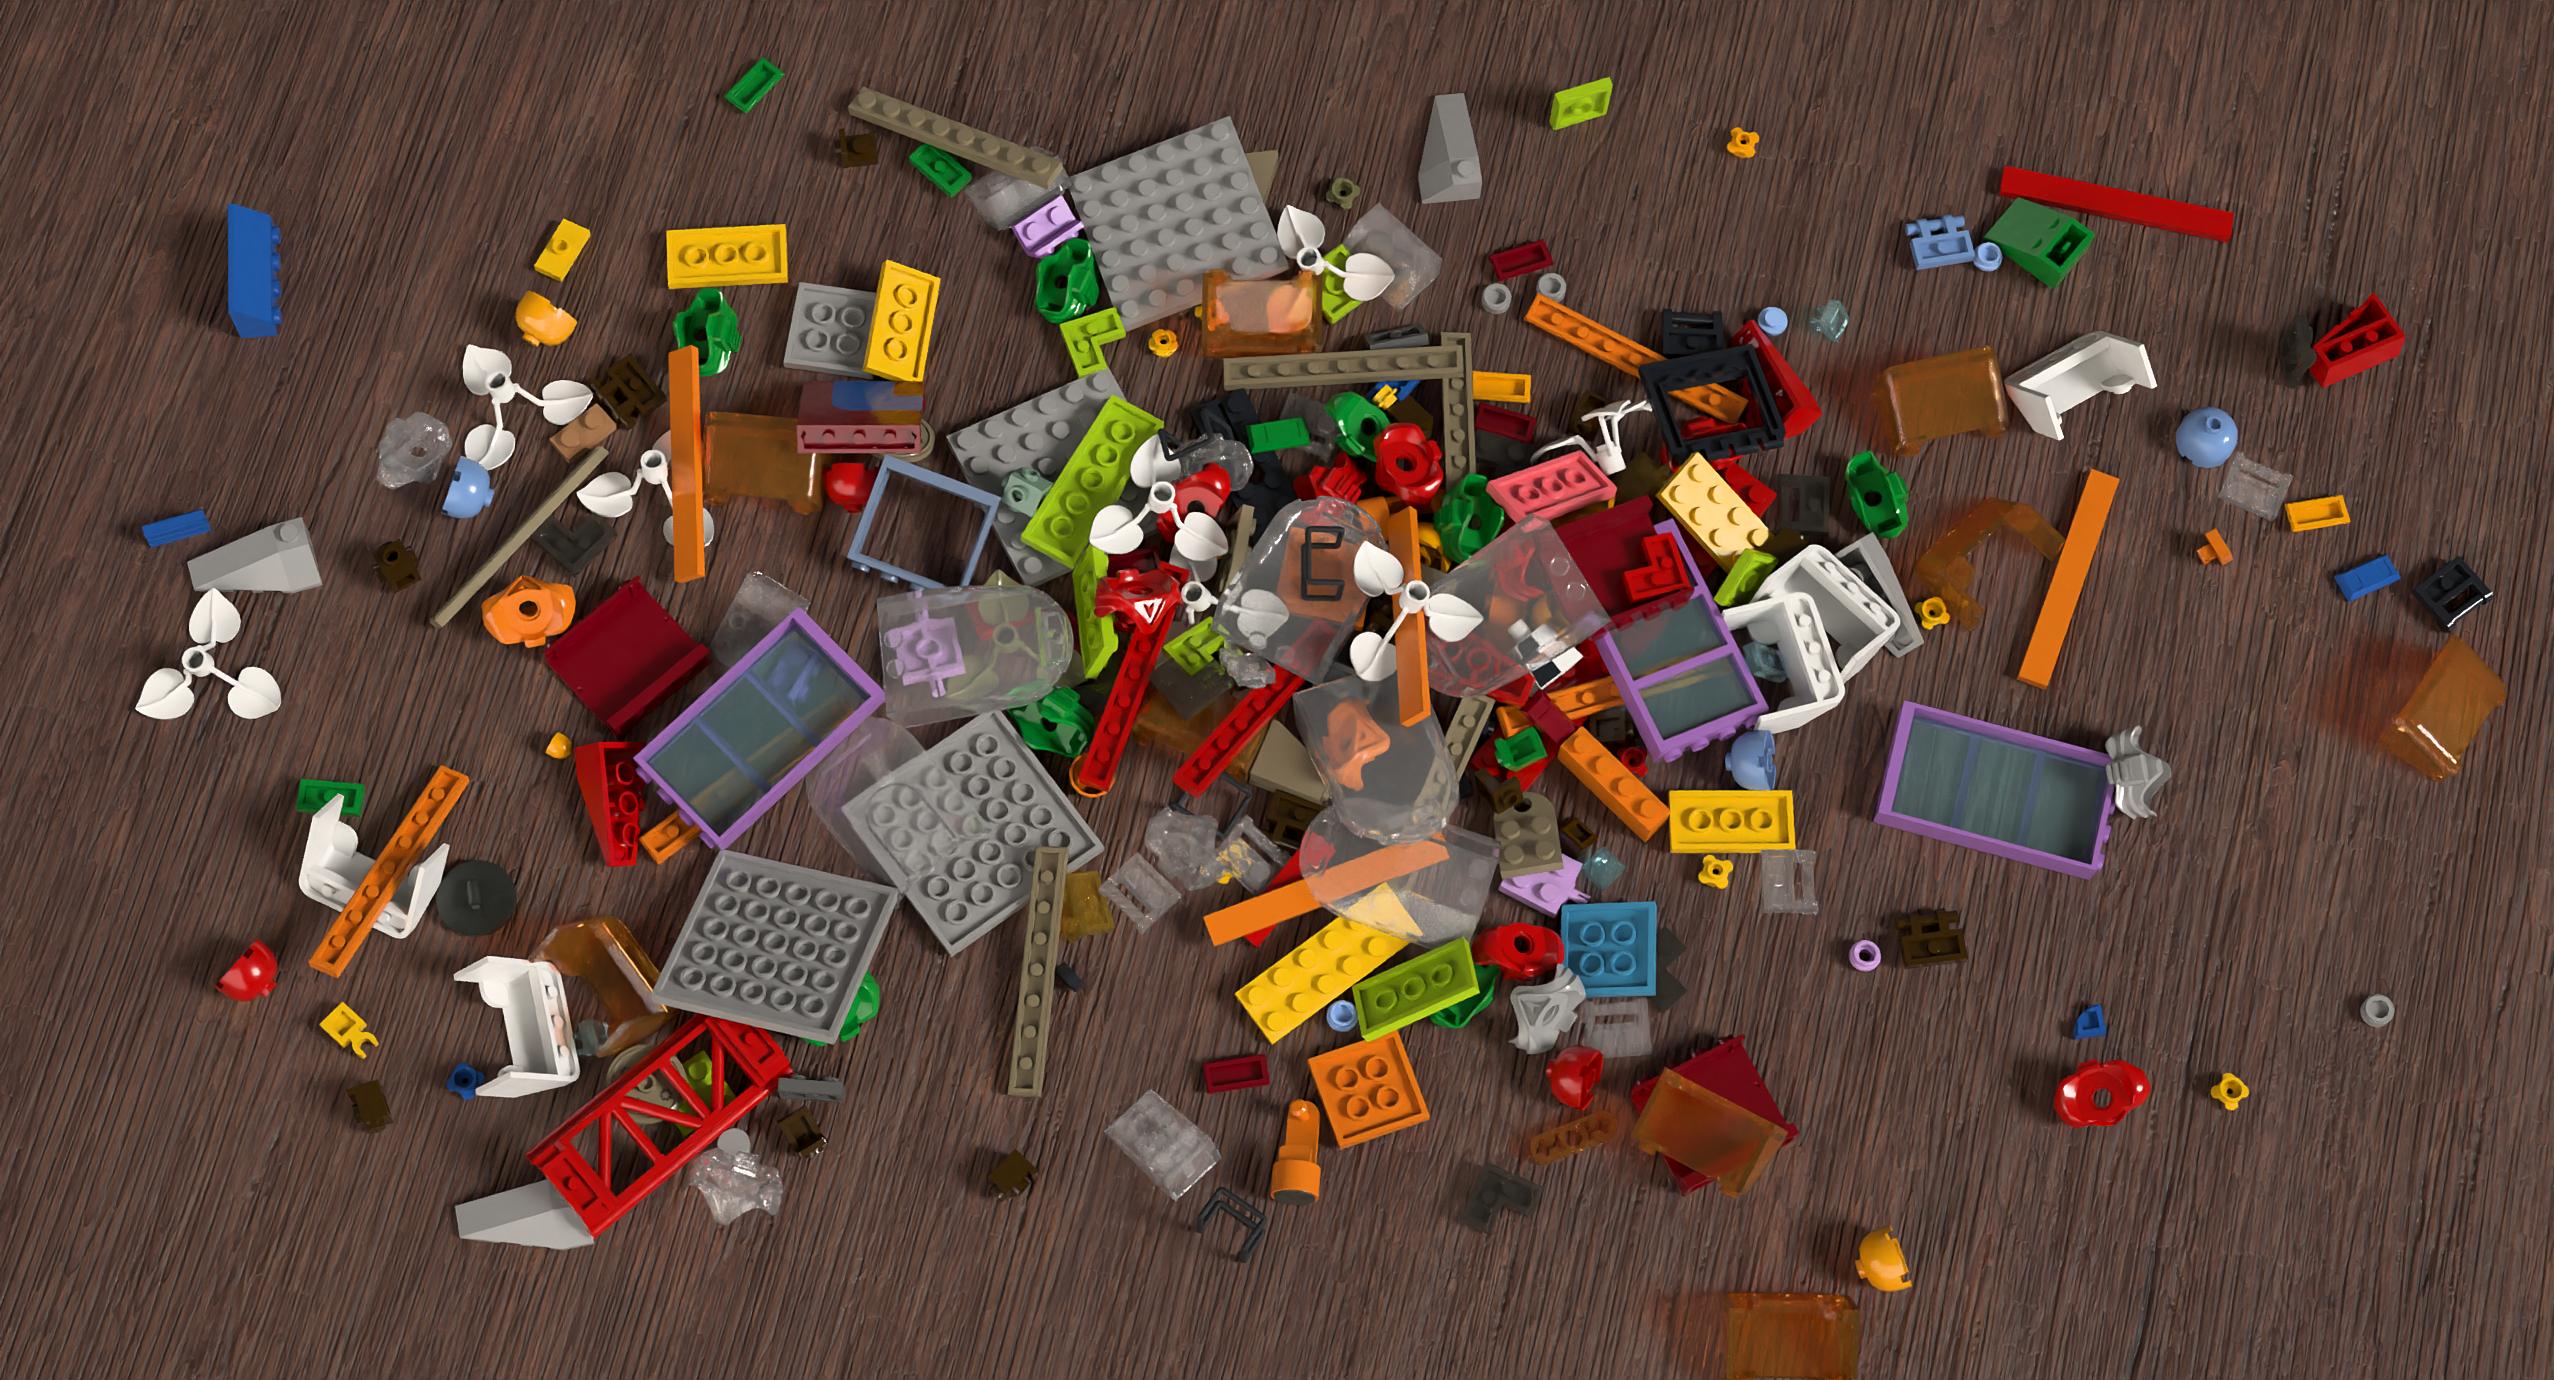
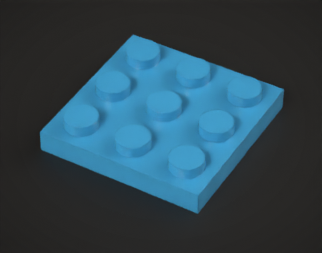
(1611, 947)

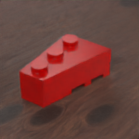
(2357, 343)

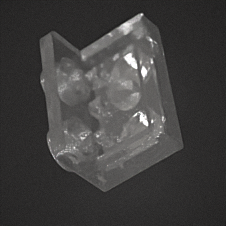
(1246, 668)

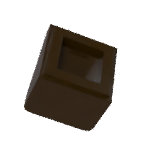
(1576, 839)

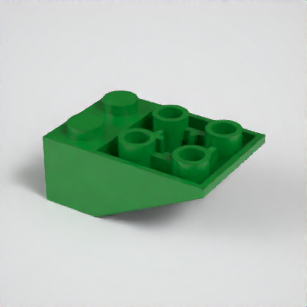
(2041, 240)

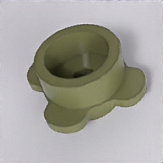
(1343, 185)

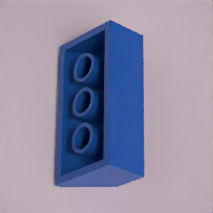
(252, 272)

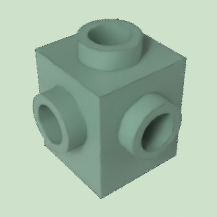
(1025, 490)

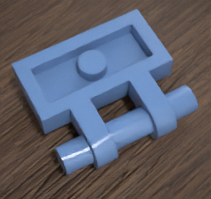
(1943, 248)

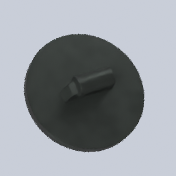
(476, 898)

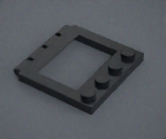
(1704, 370)

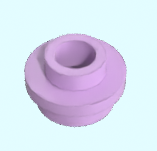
(1866, 947)

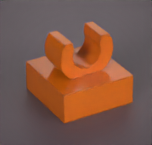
(2215, 548)

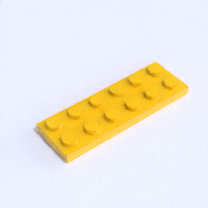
(1315, 975)

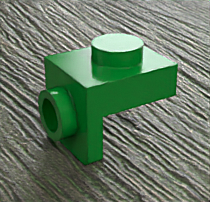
(1520, 750)

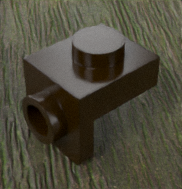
(802, 1133)

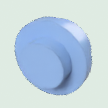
(1988, 256)
(1772, 321)
(1342, 1016)

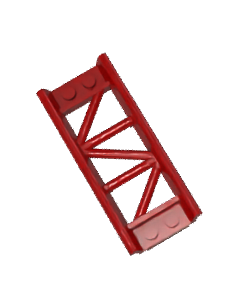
(591, 1193)

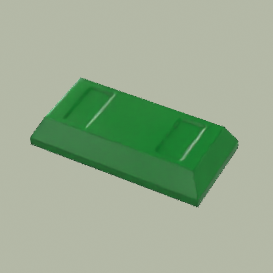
(754, 85)
(1277, 435)

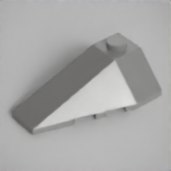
(1450, 155)
(266, 560)
(1872, 566)
(524, 1217)

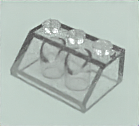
(1005, 198)
(1402, 250)

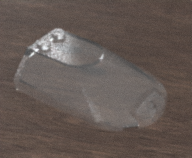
(890, 804)
(1410, 891)

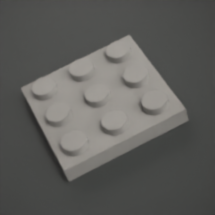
(830, 330)

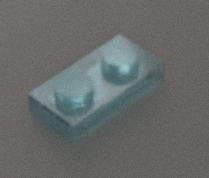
(1765, 662)

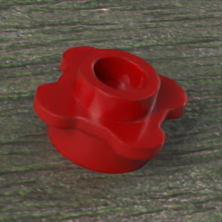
(1638, 755)

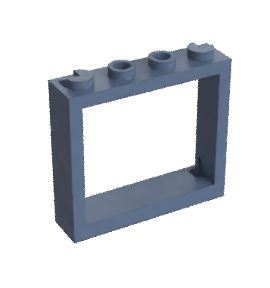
(935, 480)

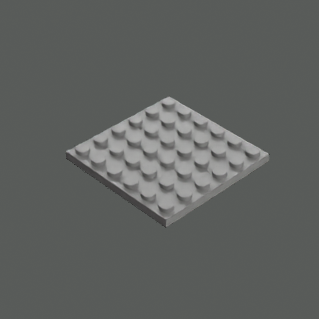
(1171, 217)
(1043, 438)
(1025, 809)
(776, 946)

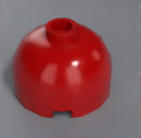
(850, 485)
(250, 974)
(1574, 1075)

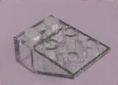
(752, 615)
(1164, 1144)

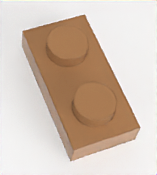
(583, 433)

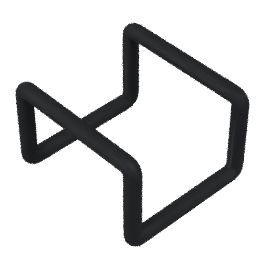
(1206, 414)
(1306, 564)
(1221, 835)
(1256, 1235)

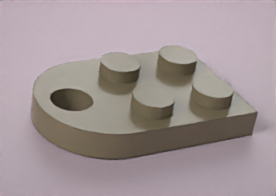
(1237, 535)
(1528, 838)

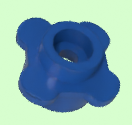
(456, 1083)

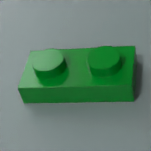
(940, 169)
(317, 793)

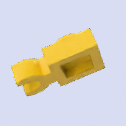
(346, 1027)

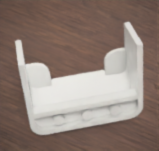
(2075, 374)
(1844, 603)
(1806, 652)
(335, 870)
(534, 1022)

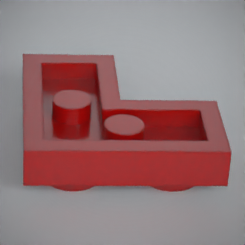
(1664, 570)

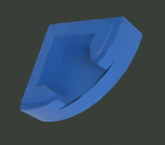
(2090, 1024)

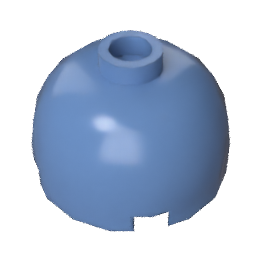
(2207, 437)
(468, 490)
(1752, 760)

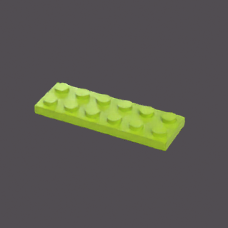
(1090, 481)

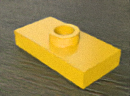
(562, 250)

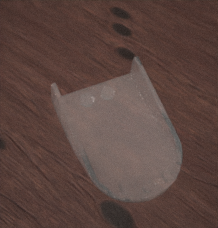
(1264, 599)
(1530, 605)
(969, 650)
(1377, 772)

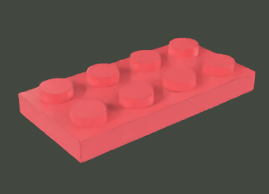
(1552, 488)

